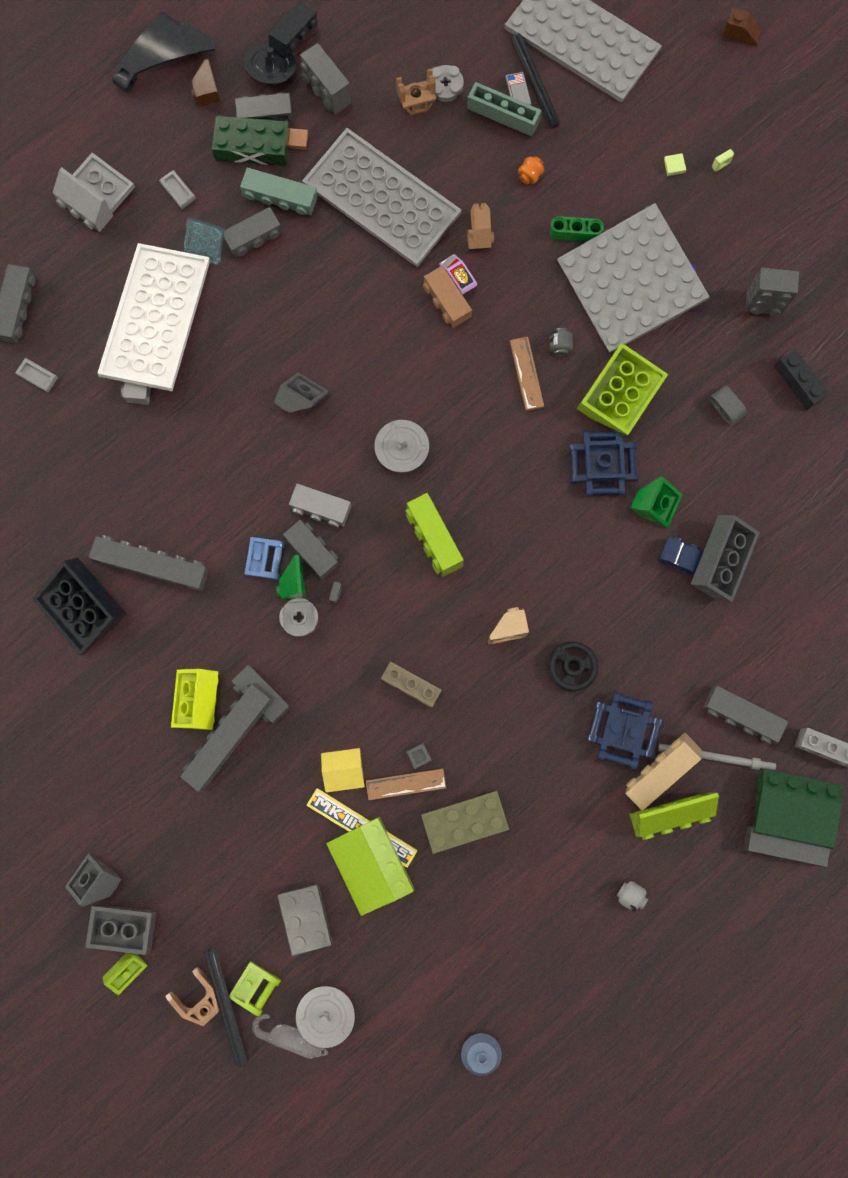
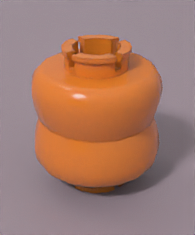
(531, 170)

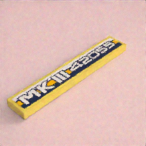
(351, 820)

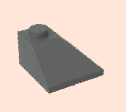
(299, 393)
(92, 881)

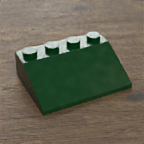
(797, 808)

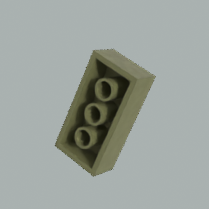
(465, 822)

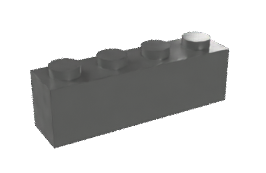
(14, 299)
(745, 714)
(785, 848)

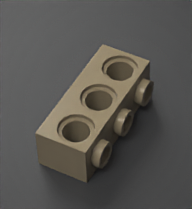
(411, 685)

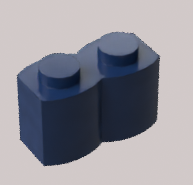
(680, 555)

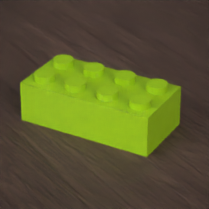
(434, 534)

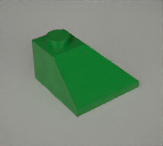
(657, 502)
(292, 581)

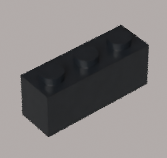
(293, 29)
(801, 379)

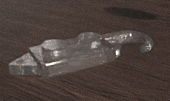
(287, 1038)

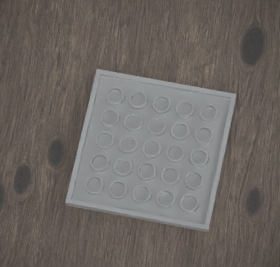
(633, 278)

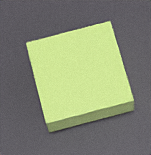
(722, 160)
(674, 164)

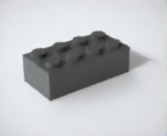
(725, 558)

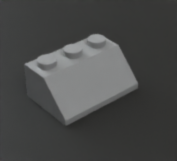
(81, 201)

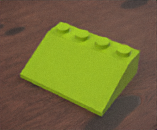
(622, 390)
(674, 814)
(370, 866)

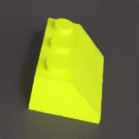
(194, 699)

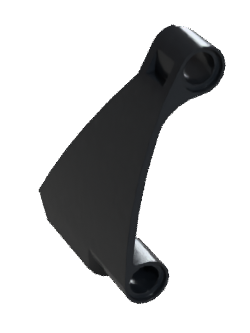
(158, 44)

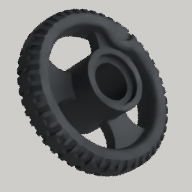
(568, 682)

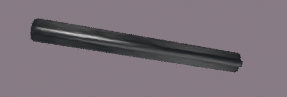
(535, 80)
(225, 1007)

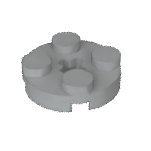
(450, 74)
(306, 625)

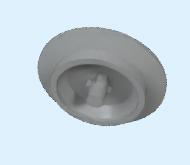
(401, 446)
(325, 1017)

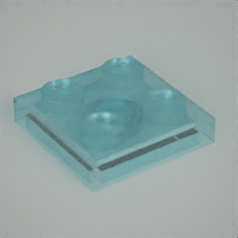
(204, 239)

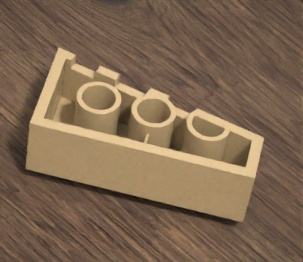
(664, 771)

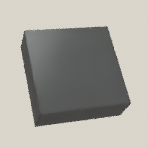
(335, 593)
(419, 756)

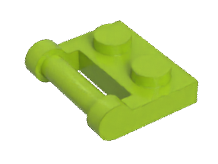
(249, 984)

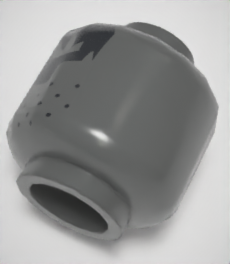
(561, 342)

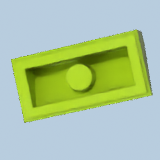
(124, 972)

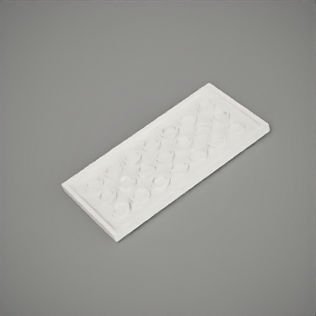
(154, 317)

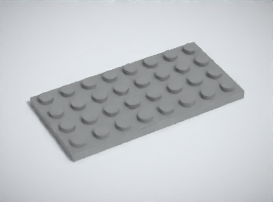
(586, 42)
(382, 197)

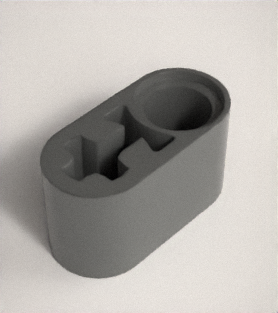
(728, 405)

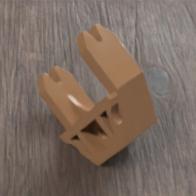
(423, 89)
(480, 234)
(197, 1013)

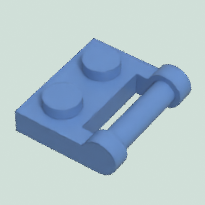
(258, 557)

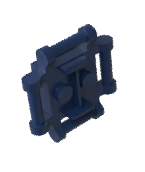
(603, 462)
(624, 730)

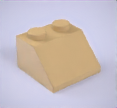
(510, 627)

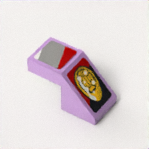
(459, 273)

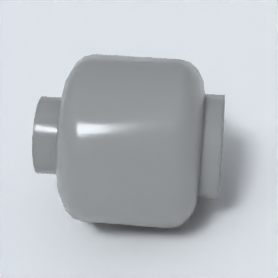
(632, 896)

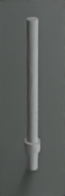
(753, 763)

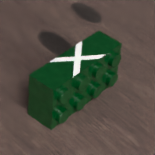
(251, 141)

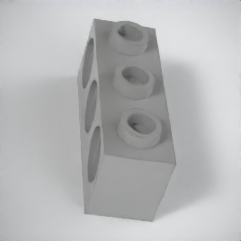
(823, 746)

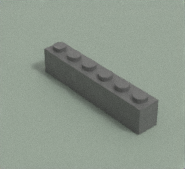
(148, 563)
(227, 736)

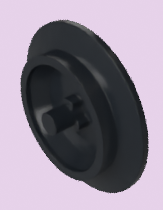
(268, 66)

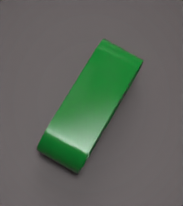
(567, 225)

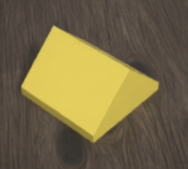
(342, 770)

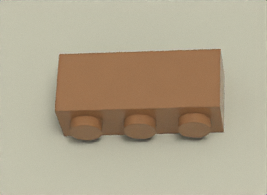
(447, 297)

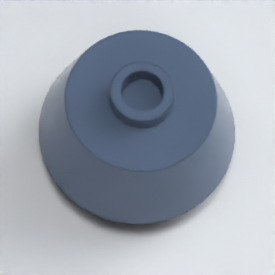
(481, 1054)

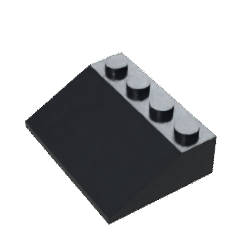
(78, 605)

